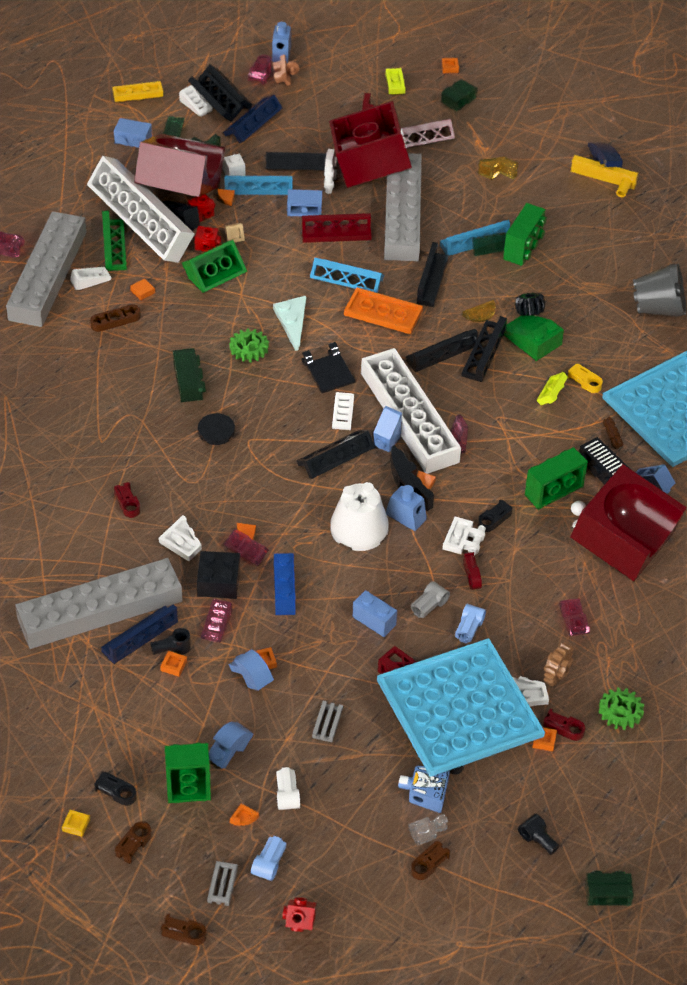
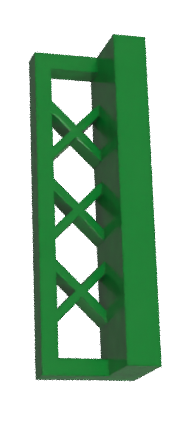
(108, 234)

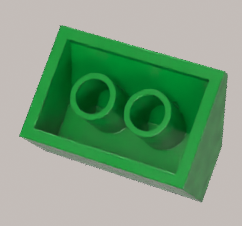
(215, 266)

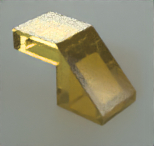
(493, 166)

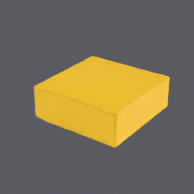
(76, 823)

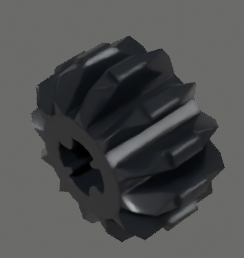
(530, 304)

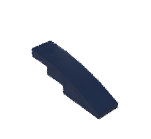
(605, 154)

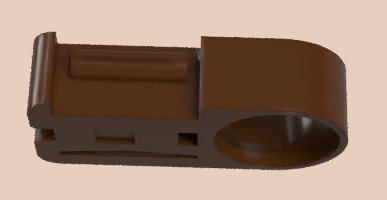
(131, 842)
(431, 859)
(181, 930)

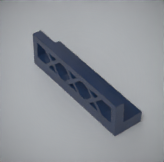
(254, 118)
(140, 633)

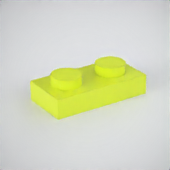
(395, 81)
(552, 388)

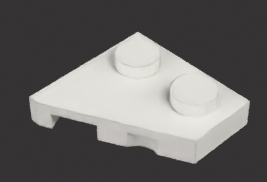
(181, 539)
(533, 691)

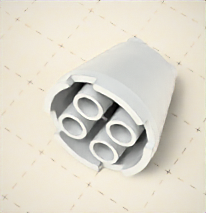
(359, 518)

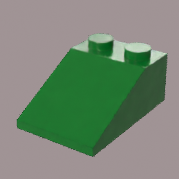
(534, 335)

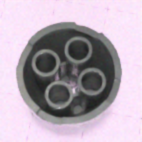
(661, 292)

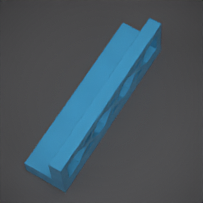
(258, 185)
(463, 241)
(350, 270)

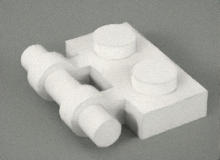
(329, 171)
(458, 534)

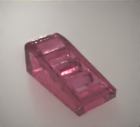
(460, 431)
(217, 608)

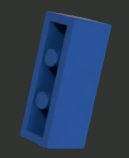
(284, 584)

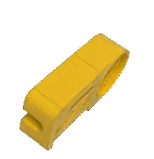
(584, 377)

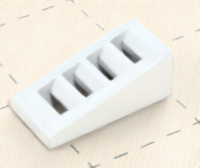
(190, 97)
(89, 277)
(347, 401)

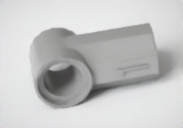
(433, 596)

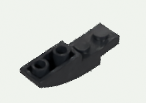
(405, 473)

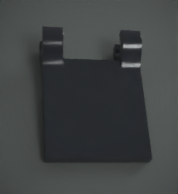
(329, 371)

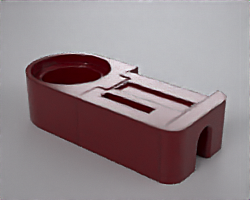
(125, 498)
(472, 571)
(563, 725)

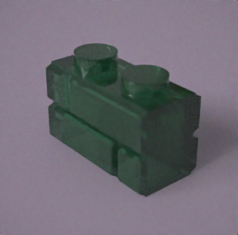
(609, 888)

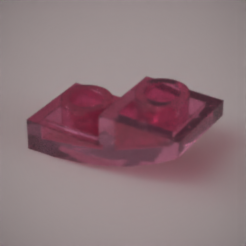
(248, 548)
(573, 617)

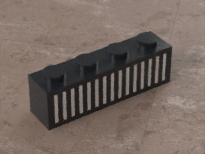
(601, 459)

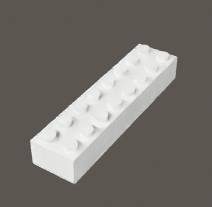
(140, 209)
(421, 424)

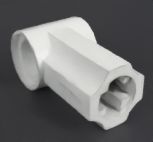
(287, 792)

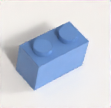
(131, 132)
(304, 202)
(374, 613)

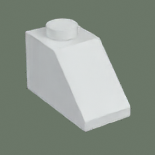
(233, 165)

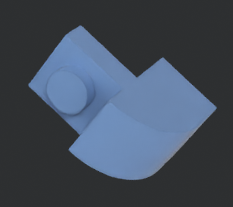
(252, 669)
(229, 739)

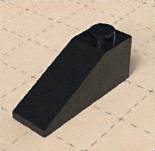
(186, 213)

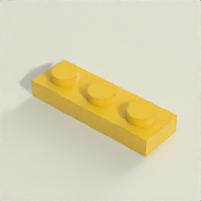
(137, 91)

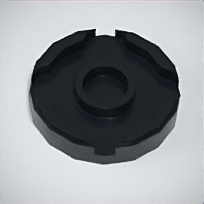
(216, 428)

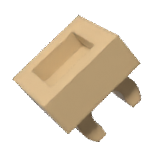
(235, 232)

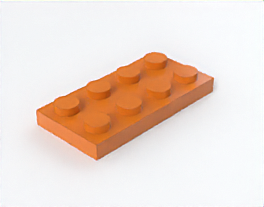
(383, 310)

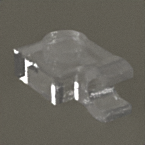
(425, 830)

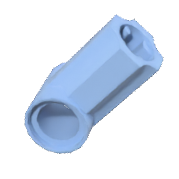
(470, 620)
(268, 861)

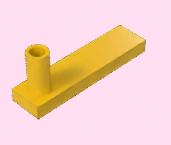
(615, 175)

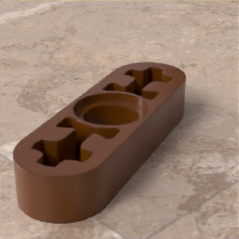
(120, 312)

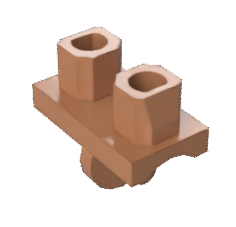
(285, 70)

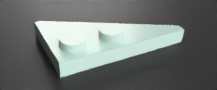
(291, 318)

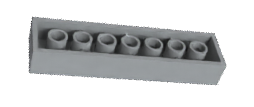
(403, 213)
(46, 269)
(98, 603)

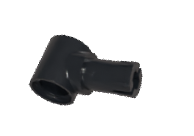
(177, 642)
(535, 829)

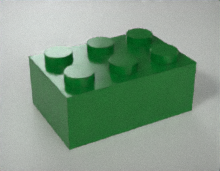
(524, 234)
(555, 478)
(188, 772)

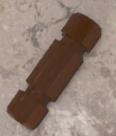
(613, 433)

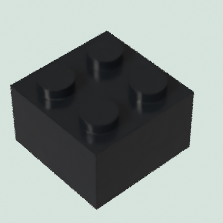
(218, 574)

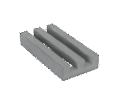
(338, 709)
(219, 899)

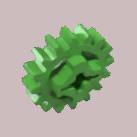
(249, 345)
(621, 708)

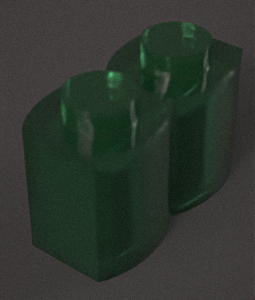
(459, 95)

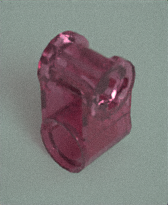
(261, 69)
(8, 245)

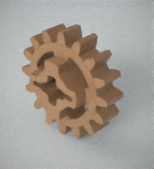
(558, 664)

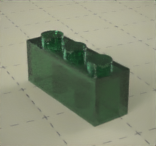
(188, 375)

